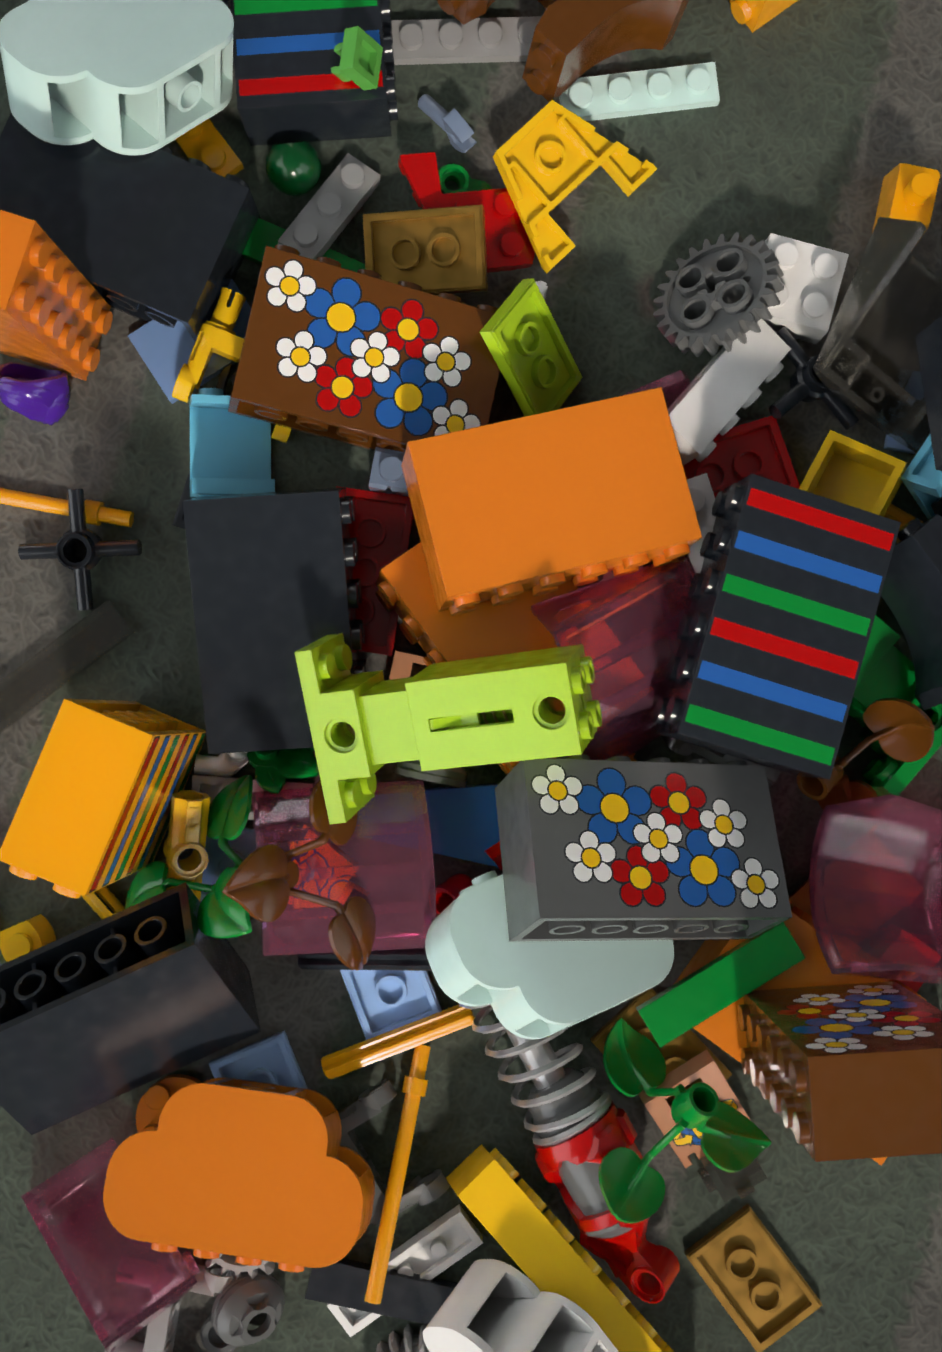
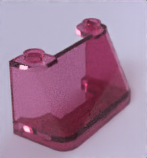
(112, 1276)

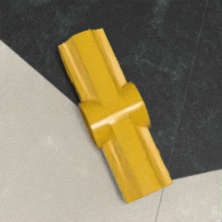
(187, 831)

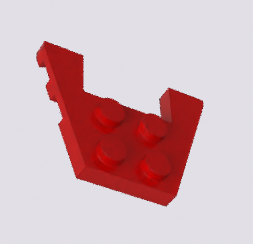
(505, 235)

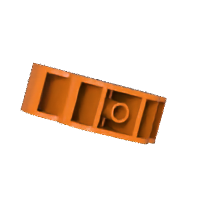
(243, 1176)

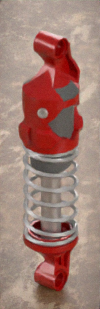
(572, 1135)

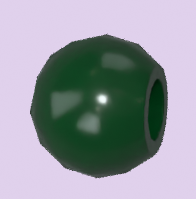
(293, 167)

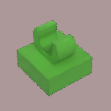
(359, 59)

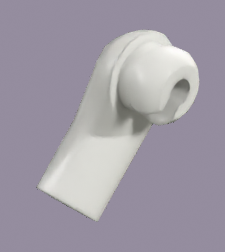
(222, 765)

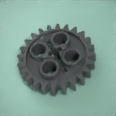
(718, 294)

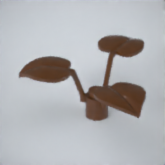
(903, 734)
(269, 878)

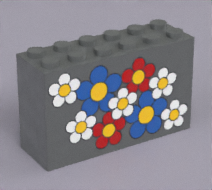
(639, 850)

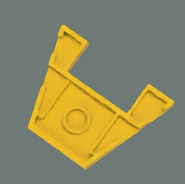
(549, 162)

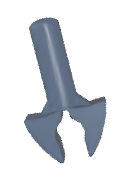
(452, 123)

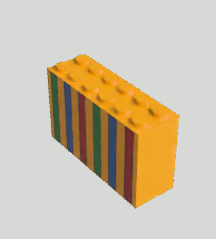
(100, 794)

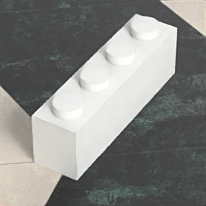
(722, 388)

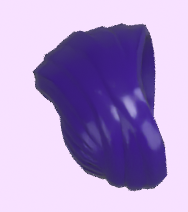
(34, 392)

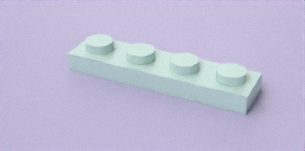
(643, 92)

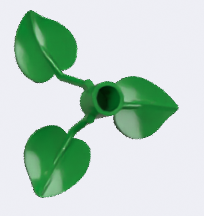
(217, 913)
(728, 1137)

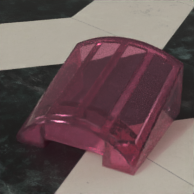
(630, 635)
(382, 862)
(879, 889)

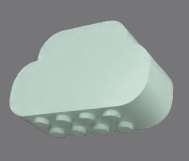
(117, 69)
(534, 984)

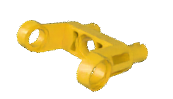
(218, 338)

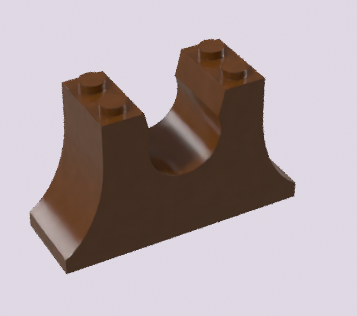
(583, 33)

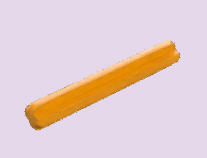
(396, 1041)

